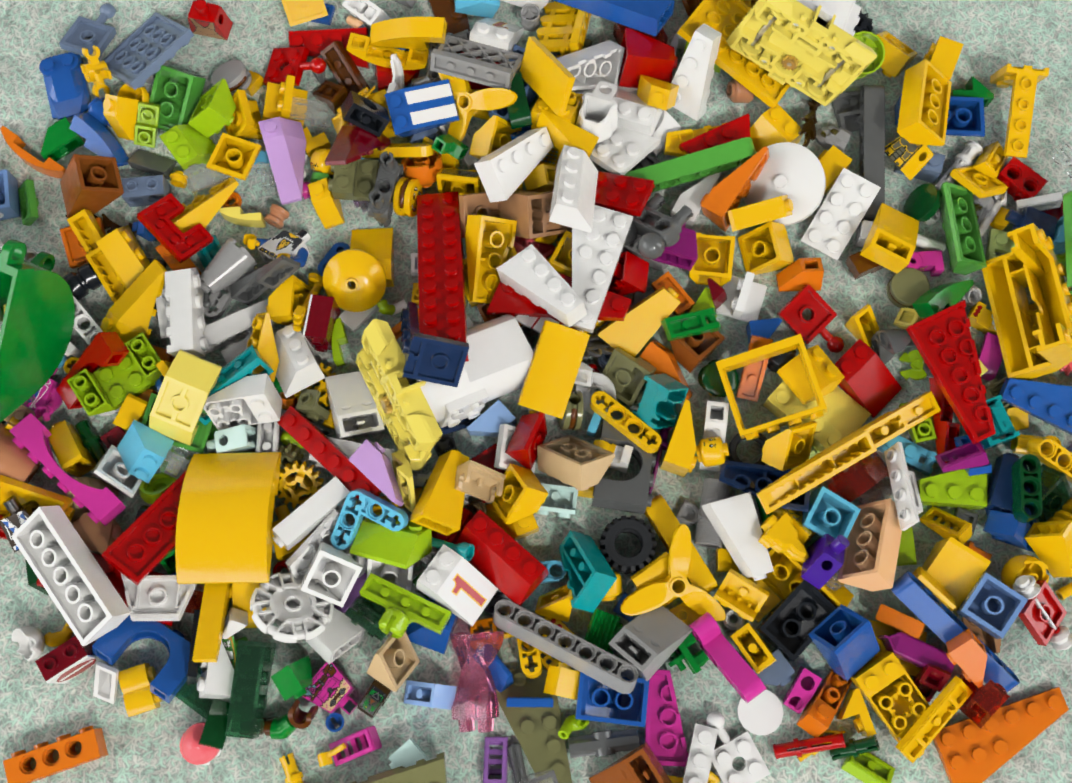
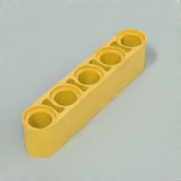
(1050, 455)
(665, 524)

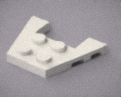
(157, 598)

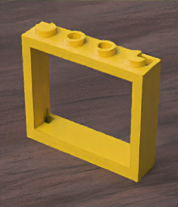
(760, 354)

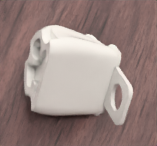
(599, 112)

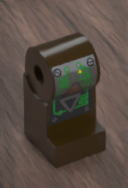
(374, 699)

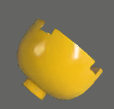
(1023, 565)

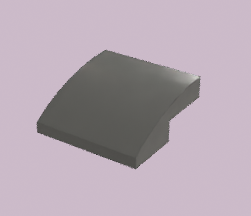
(847, 110)

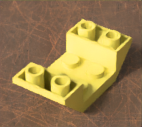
(183, 397)

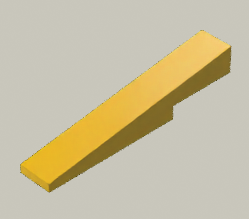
(88, 233)
(211, 622)

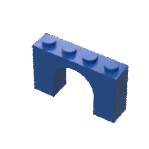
(172, 675)

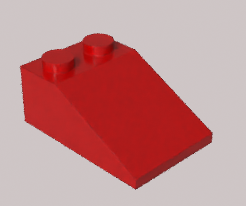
(867, 378)

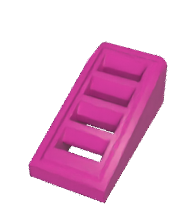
(369, 741)

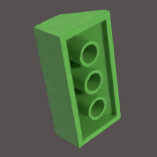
(961, 229)

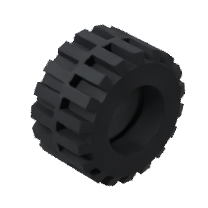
(641, 531)

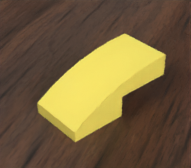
(238, 217)

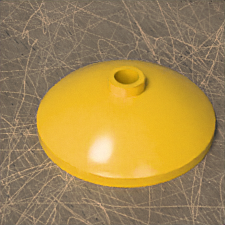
(363, 270)

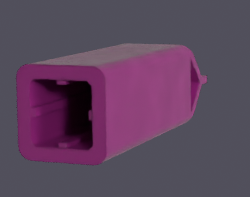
(916, 651)

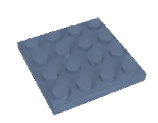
(147, 50)

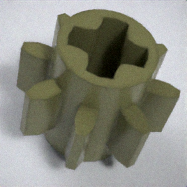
(290, 454)

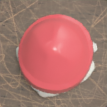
(190, 747)

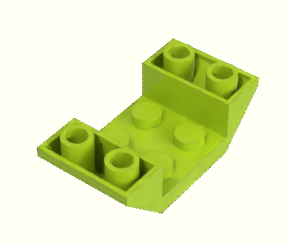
(110, 385)

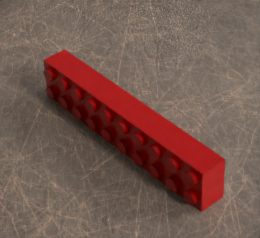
(441, 267)

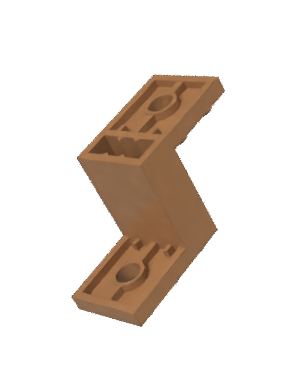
(524, 206)

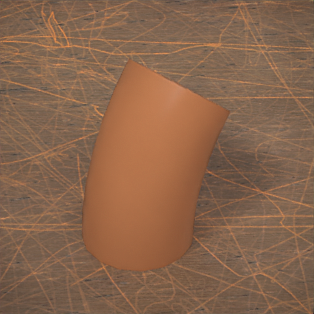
(13, 460)

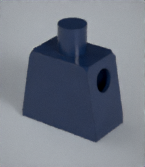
(1033, 215)

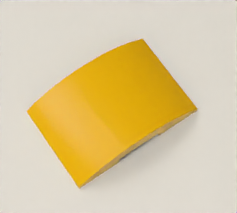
(227, 518)

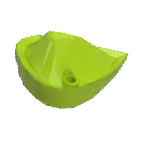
(156, 487)

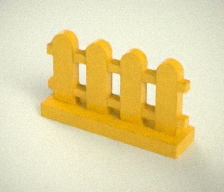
(563, 28)

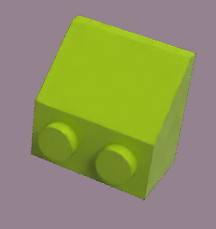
(214, 110)
(188, 145)

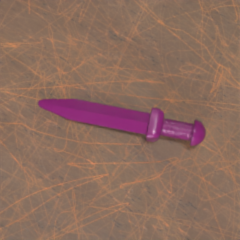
(664, 435)

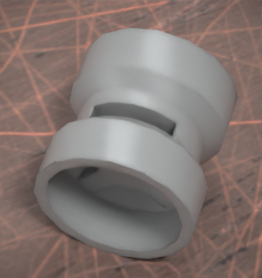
(530, 17)

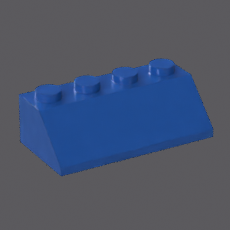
(964, 116)

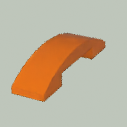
(48, 168)

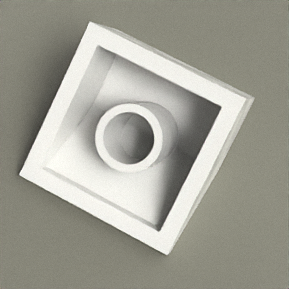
(335, 570)

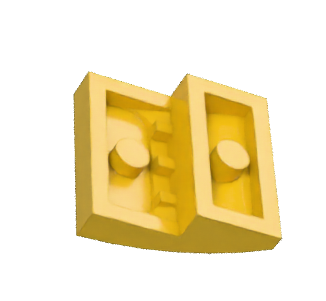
(653, 572)

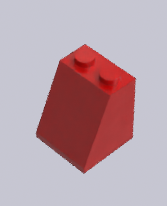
(645, 57)

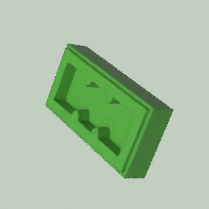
(28, 202)

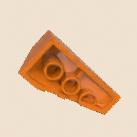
(732, 189)

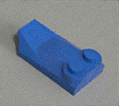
(65, 85)

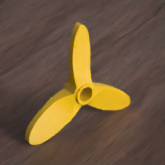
(484, 99)
(660, 592)

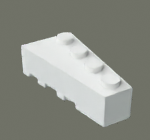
(696, 72)
(512, 163)
(538, 281)

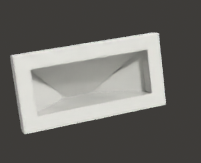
(106, 682)

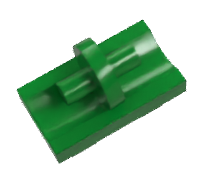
(693, 661)

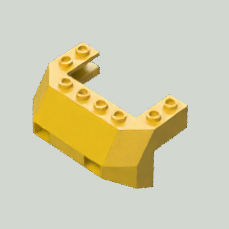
(1023, 325)

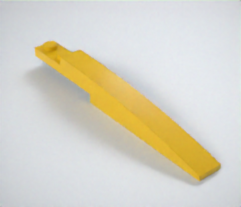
(847, 451)

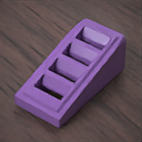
(504, 761)

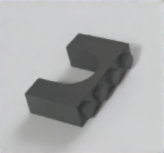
(629, 494)

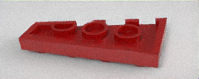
(318, 40)

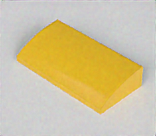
(553, 369)

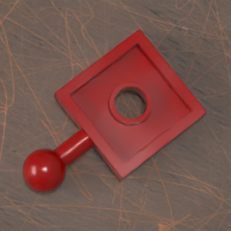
(296, 58)
(821, 316)

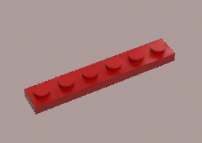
(325, 451)

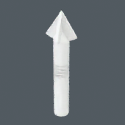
(1000, 200)

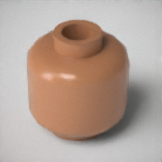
(738, 93)

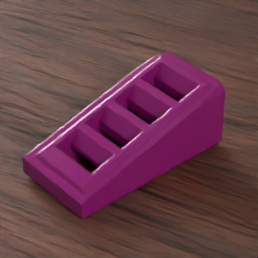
(963, 457)

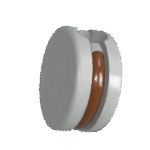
(234, 73)

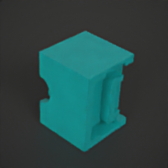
(660, 401)
(1002, 424)

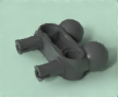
(657, 228)

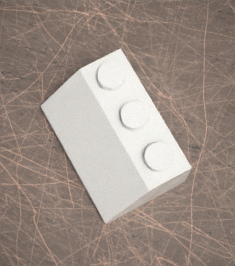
(297, 362)

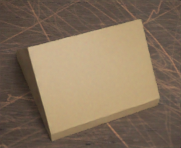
(394, 662)

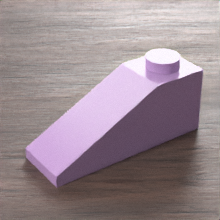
(378, 469)

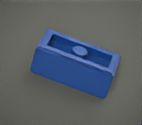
(501, 674)

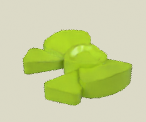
(916, 363)

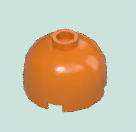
(423, 168)

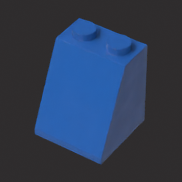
(845, 641)

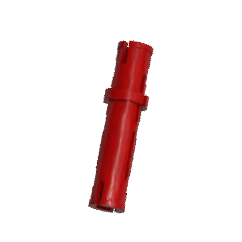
(836, 740)

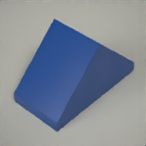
(763, 327)
(1007, 528)

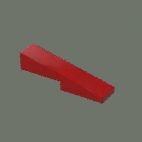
(943, 425)

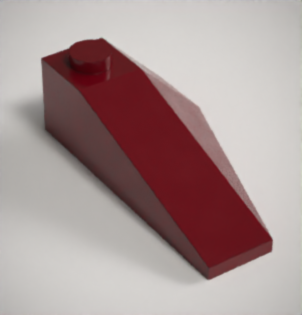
(353, 143)

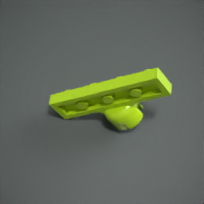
(403, 607)

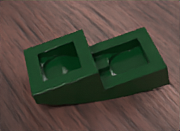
(215, 725)

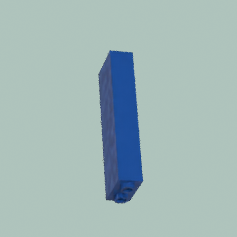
(641, 15)

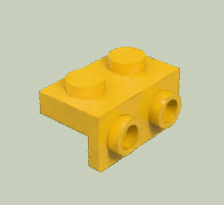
(741, 595)

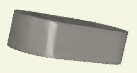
(221, 303)

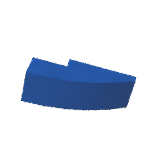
(98, 138)

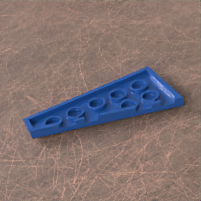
(1042, 400)

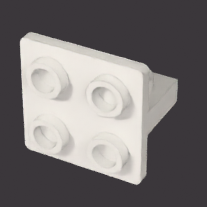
(743, 298)

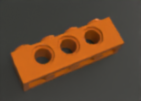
(93, 747)

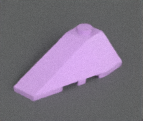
(286, 153)

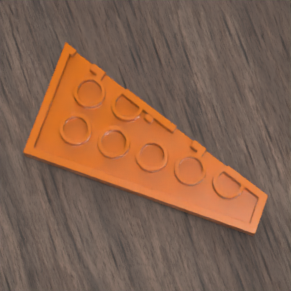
(976, 753)

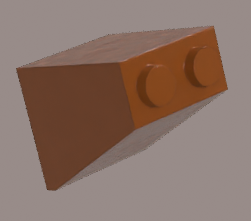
(90, 183)

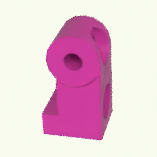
(927, 261)
(801, 690)

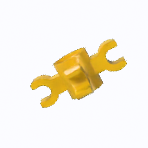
(95, 71)

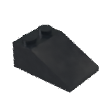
(794, 619)

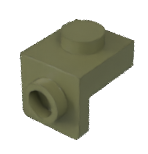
(309, 406)

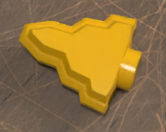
(783, 537)

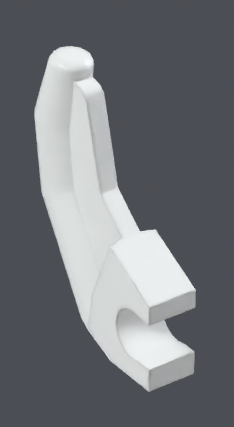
(398, 74)

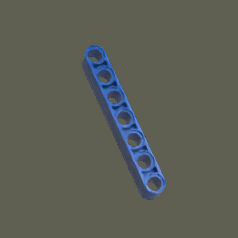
(947, 625)

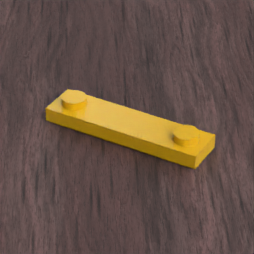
(934, 719)

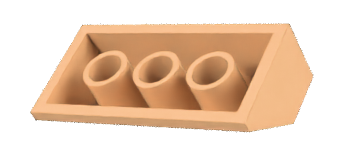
(872, 547)

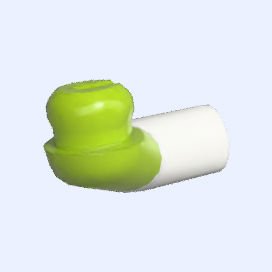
(385, 308)

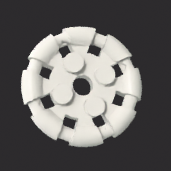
(285, 616)

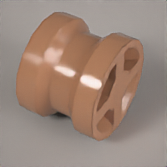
(276, 216)

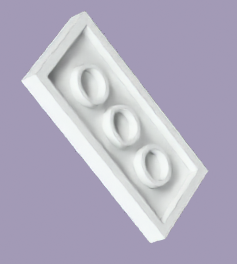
(840, 214)

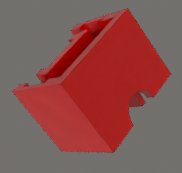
(629, 275)

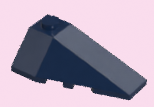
(755, 478)

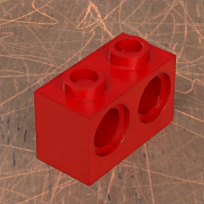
(1022, 177)

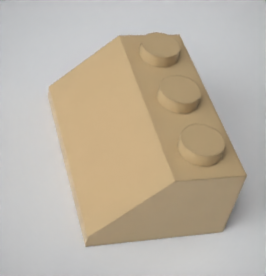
(574, 461)

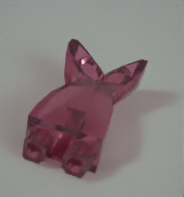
(476, 690)

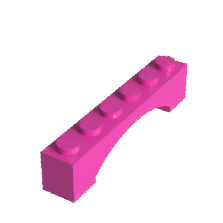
(34, 436)

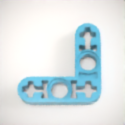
(365, 509)

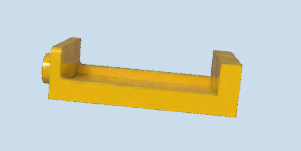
(26, 492)

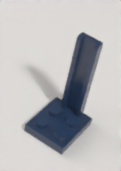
(430, 356)

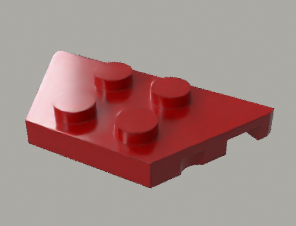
(725, 133)

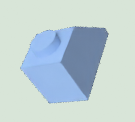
(489, 422)
(429, 695)

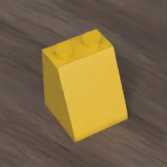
(955, 567)

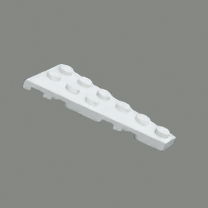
(623, 150)
(596, 259)

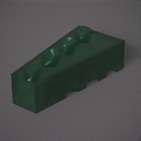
(250, 688)

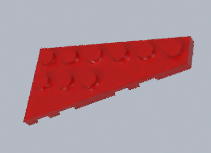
(510, 302)
(953, 360)

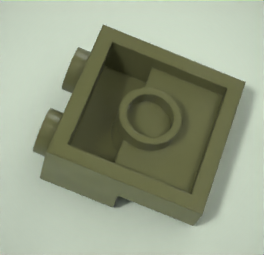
(354, 180)
(628, 375)

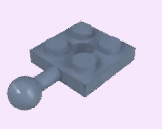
(86, 28)

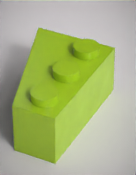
(954, 490)

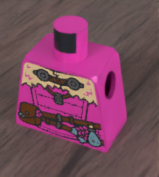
(331, 690)

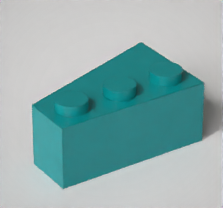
(587, 571)

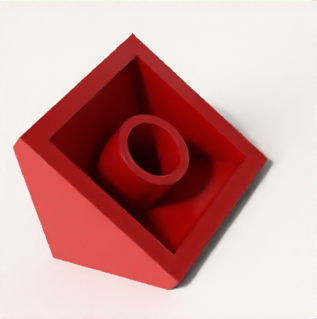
(528, 435)

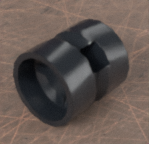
(82, 281)

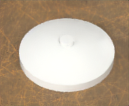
(790, 172)

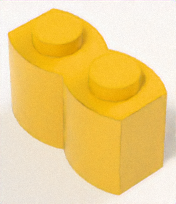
(136, 689)

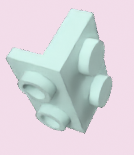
(559, 499)

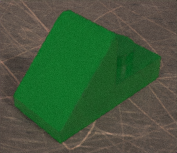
(974, 89)

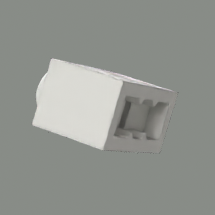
(365, 11)

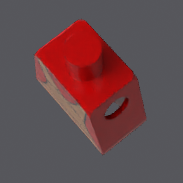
(209, 20)

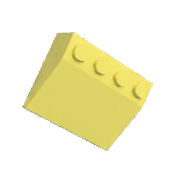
(841, 419)

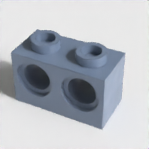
(144, 190)

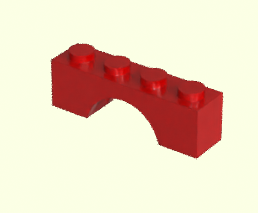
(104, 351)

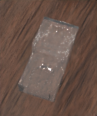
(311, 111)

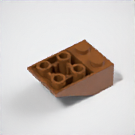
(634, 767)

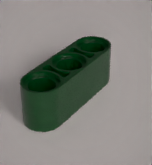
(519, 112)
(1032, 479)

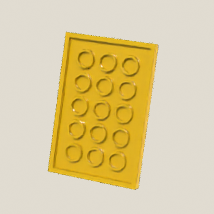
(725, 17)

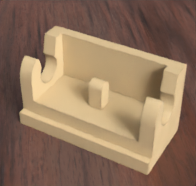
(479, 481)

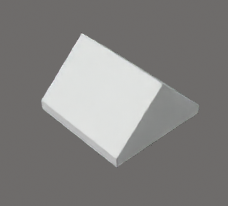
(113, 472)

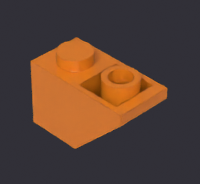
(800, 273)
(969, 654)

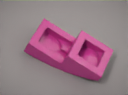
(990, 356)

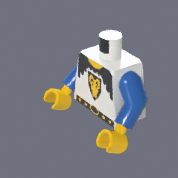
(282, 244)

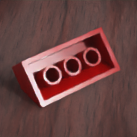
(502, 559)

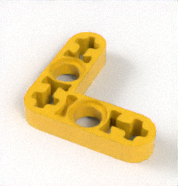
(524, 661)

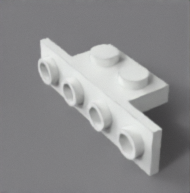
(903, 486)

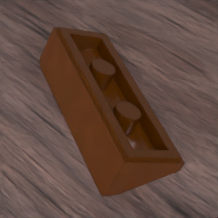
(343, 67)

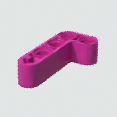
(726, 658)

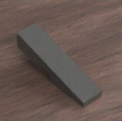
(268, 276)

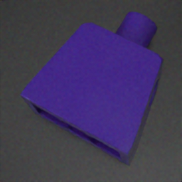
(824, 559)

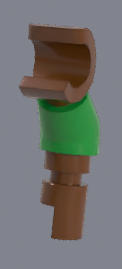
(285, 725)

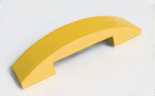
(411, 60)

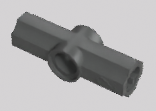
(603, 743)

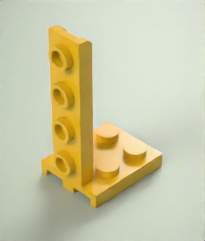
(1021, 105)

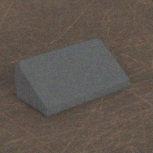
(152, 163)

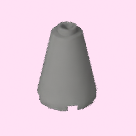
(227, 267)

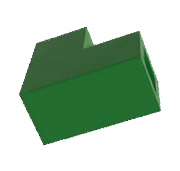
(448, 144)

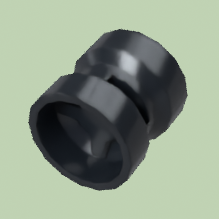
(443, 445)

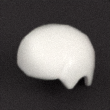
(30, 641)

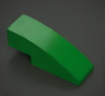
(941, 297)

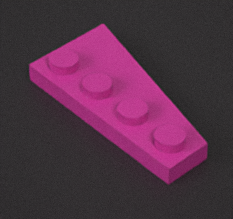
(663, 722)

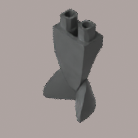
(889, 342)

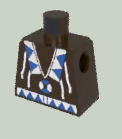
(15, 517)

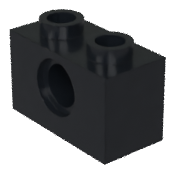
(365, 113)

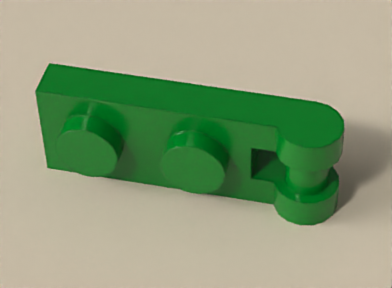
(690, 324)

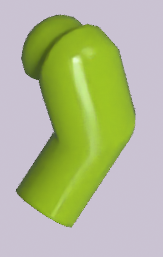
(571, 724)

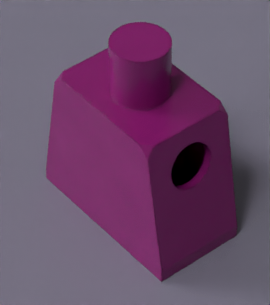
(683, 253)

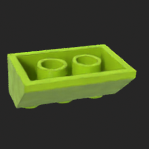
(392, 547)

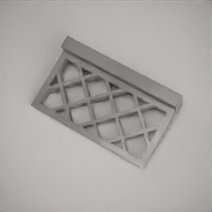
(481, 70)

